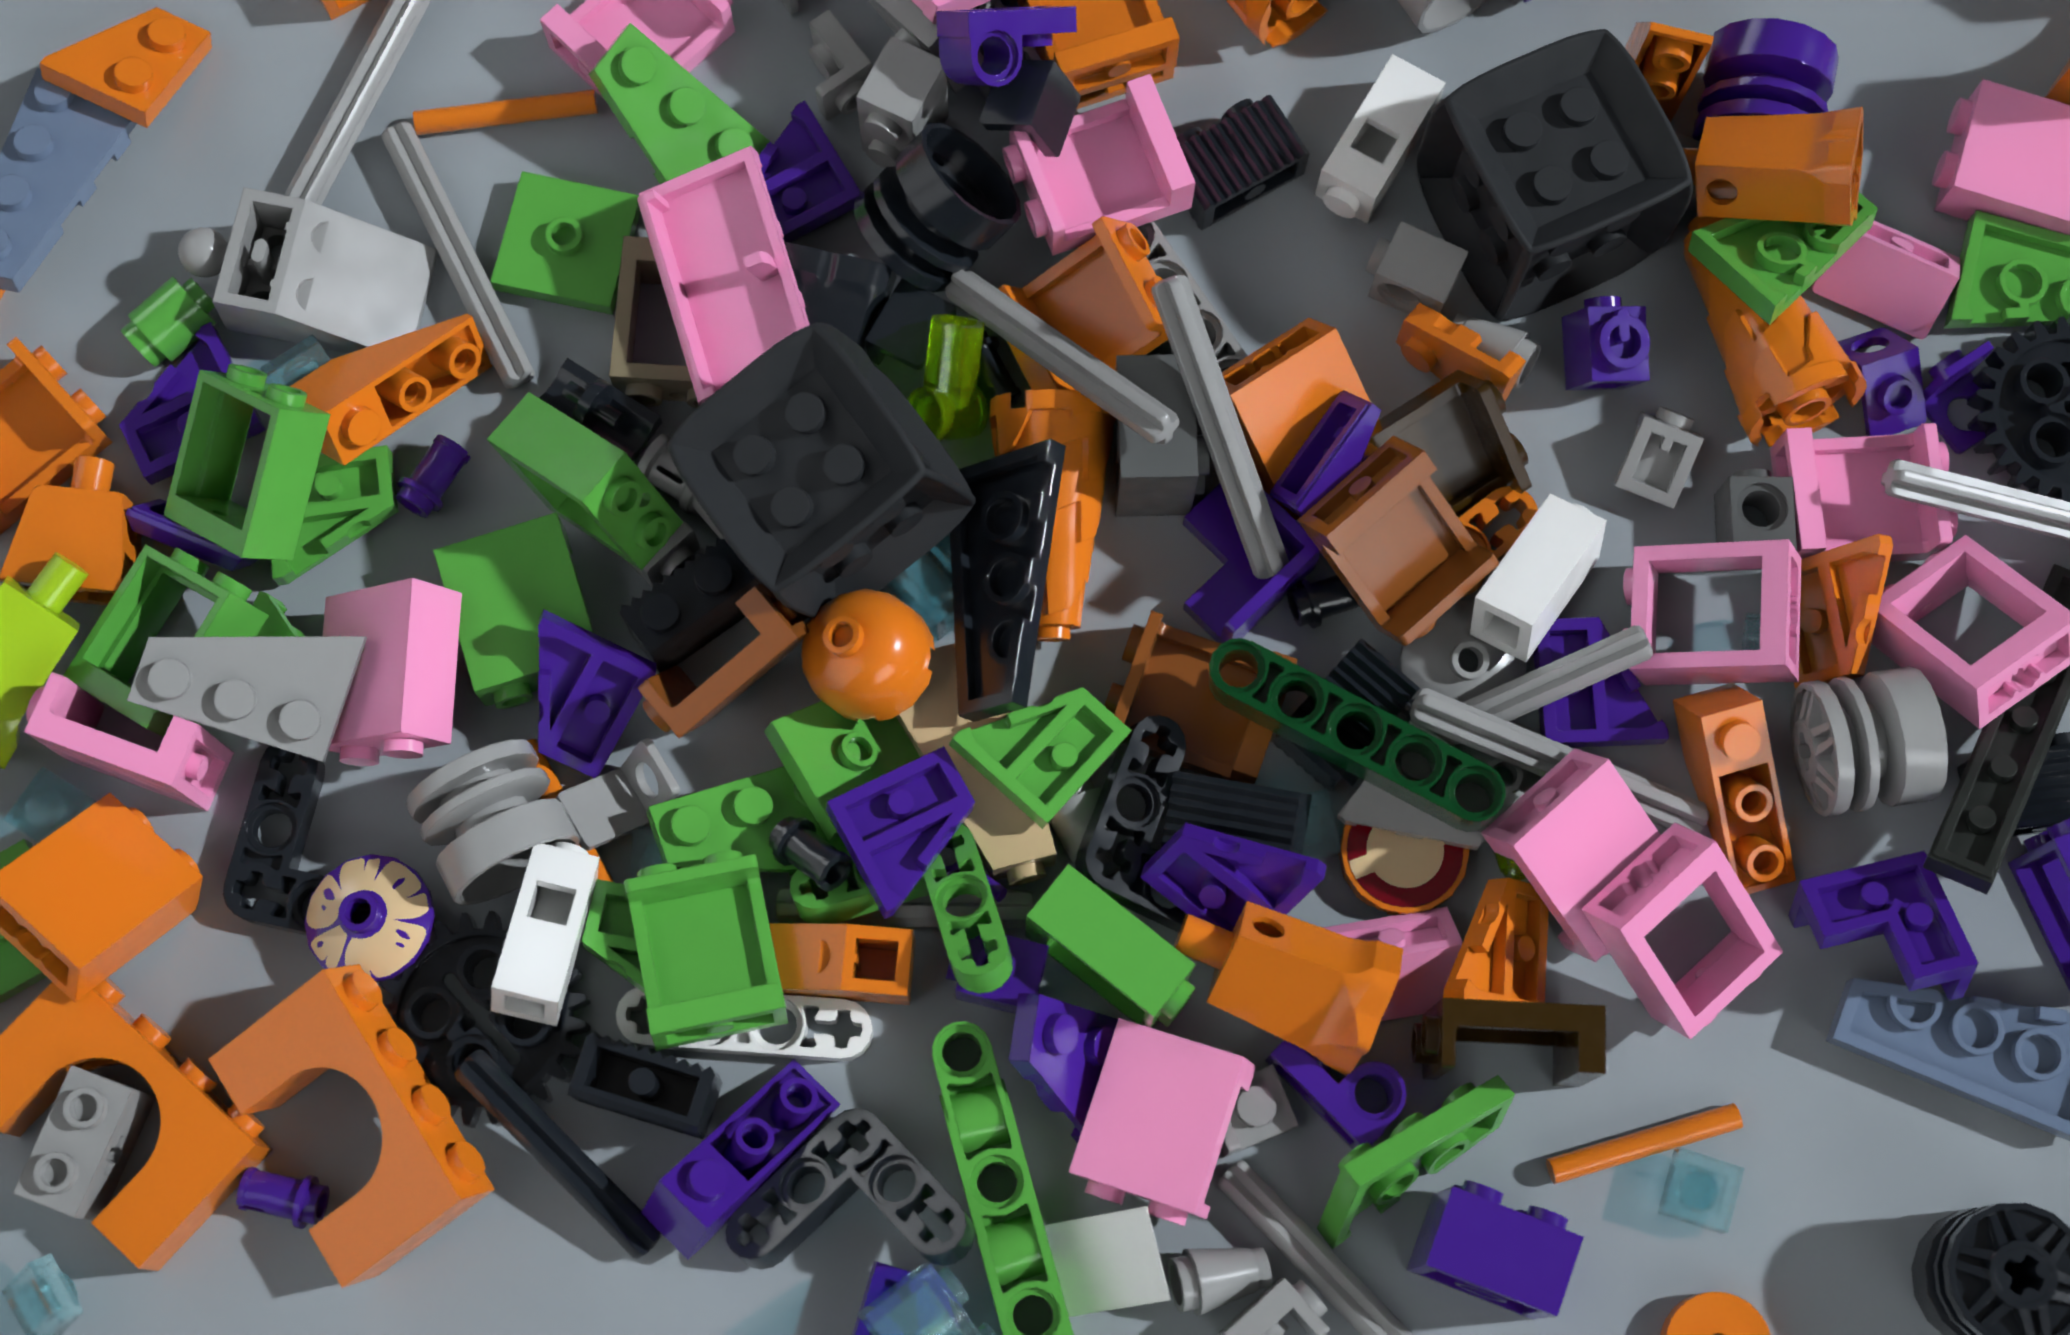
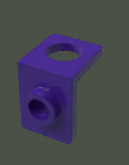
(1893, 381)
(1950, 382)

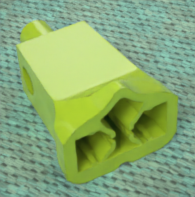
(32, 640)

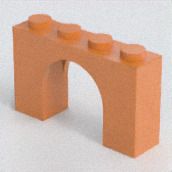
(200, 1140)
(424, 1165)

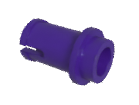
(432, 477)
(283, 1196)

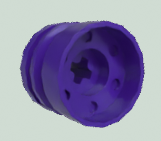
(1766, 70)

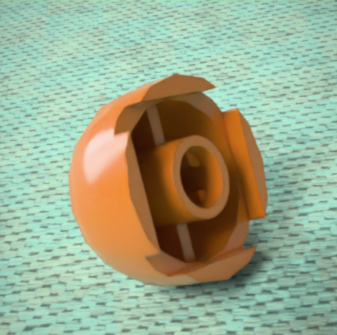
(867, 655)

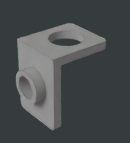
(619, 799)

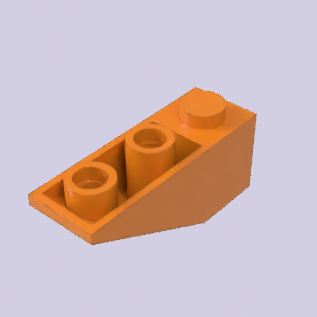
(1668, 60)
(392, 383)
(1736, 778)
(845, 961)

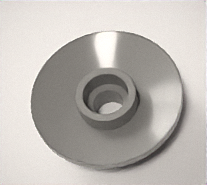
(1434, 658)

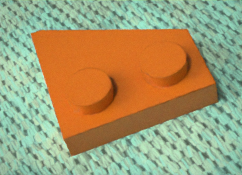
(131, 65)

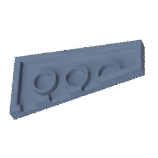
(49, 169)
(1971, 1046)

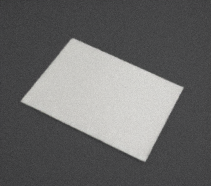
(1108, 1261)

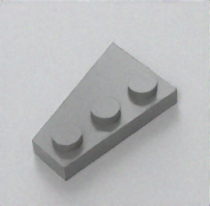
(253, 687)

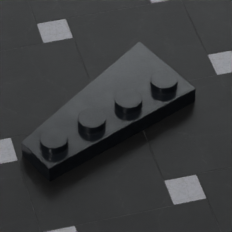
(1001, 576)

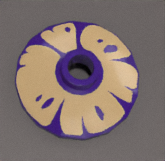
(397, 922)

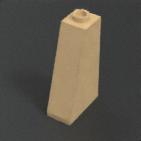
(1004, 835)

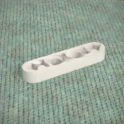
(753, 1044)

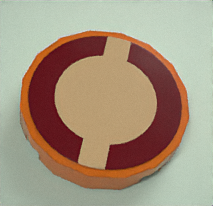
(1400, 871)

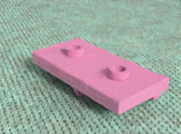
(722, 267)

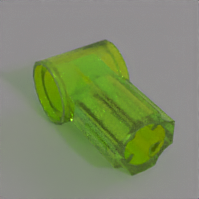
(950, 395)

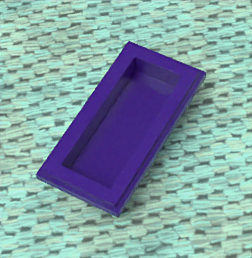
(150, 522)

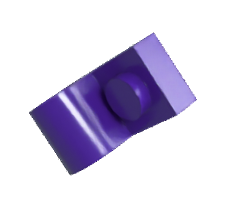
(1002, 35)
(1337, 1101)

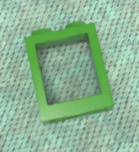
(212, 455)
(585, 480)
(140, 611)
(1111, 950)

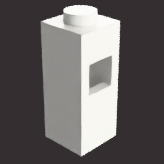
(1378, 140)
(1537, 577)
(545, 933)

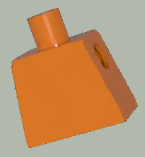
(81, 524)

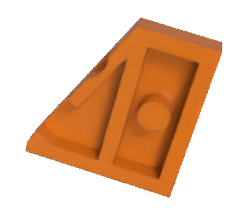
(1443, 347)
(1841, 608)
(1503, 946)

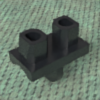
(602, 408)

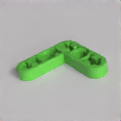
(942, 888)

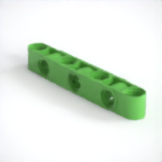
(986, 1136)

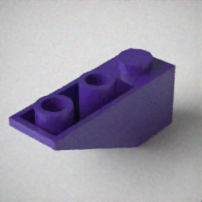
(738, 1158)

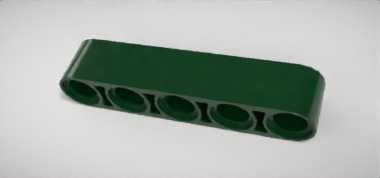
(1373, 763)

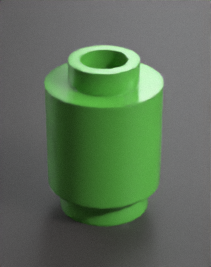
(169, 320)

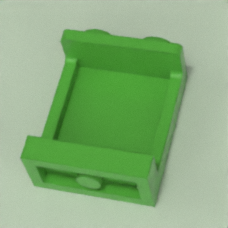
(504, 589)
(705, 950)

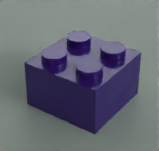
(1496, 1252)

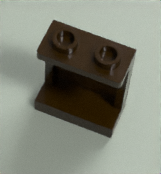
(1464, 437)
(1572, 1030)

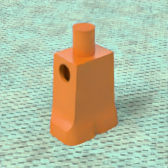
(1780, 167)
(1297, 980)

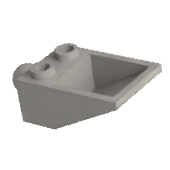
(331, 280)

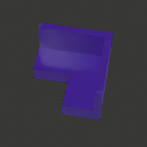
(1233, 597)
(1903, 905)

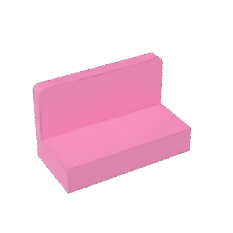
(1892, 280)
(1429, 953)

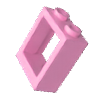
(1778, 621)
(2002, 675)
(1628, 912)

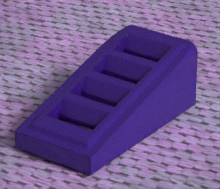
(1328, 453)

